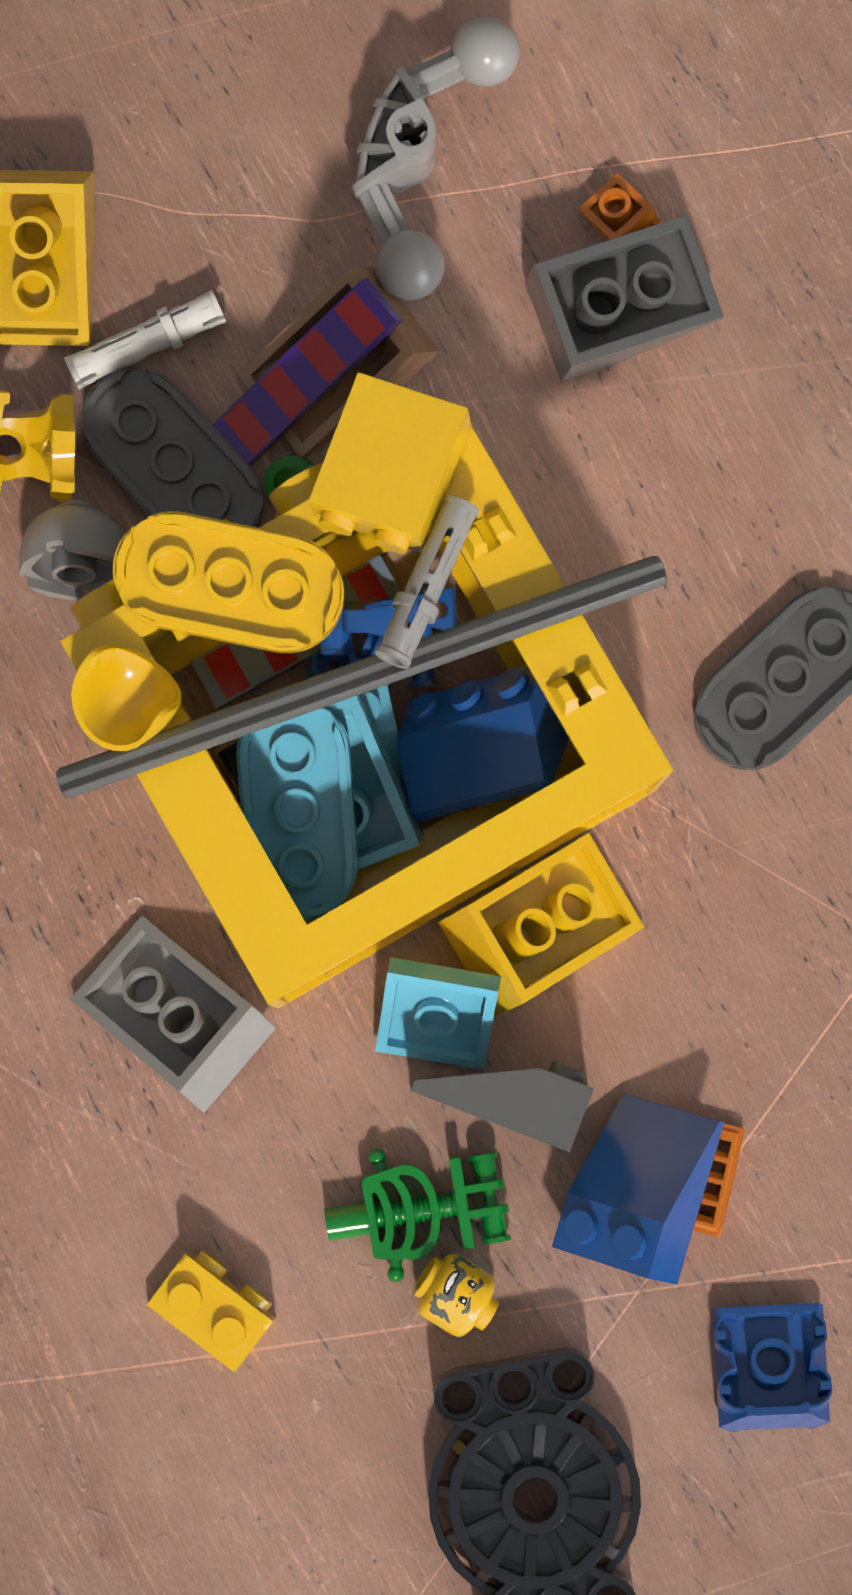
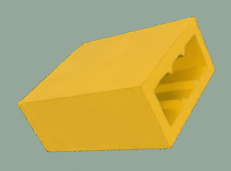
(389, 464)

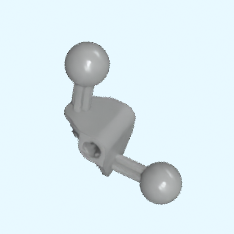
(402, 149)

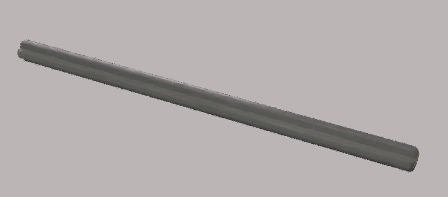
(362, 676)

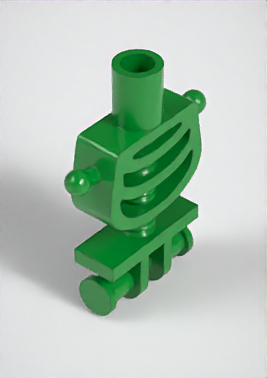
(366, 1217)

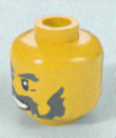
(455, 1294)

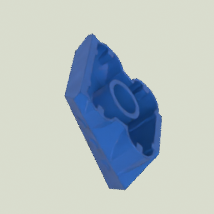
(771, 1367)

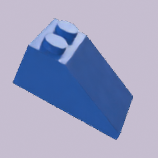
(640, 1190)

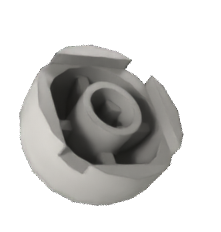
(69, 550)

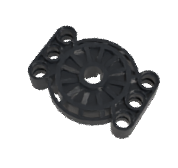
(524, 1442)

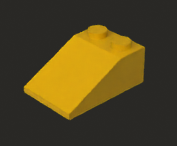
(46, 257)
(543, 923)

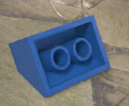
(479, 744)

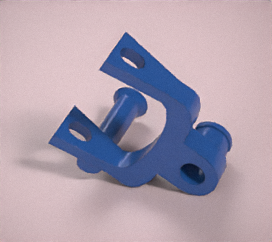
(374, 617)

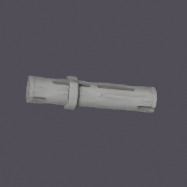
(399, 642)

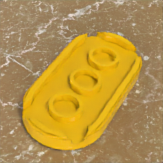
(228, 582)

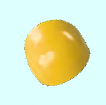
(123, 697)

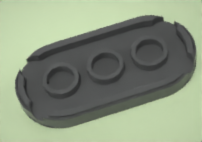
(167, 450)
(779, 682)

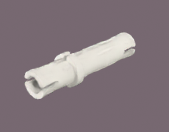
(137, 343)

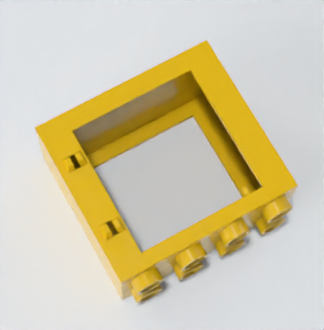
(602, 771)

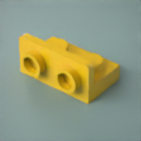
(212, 1309)

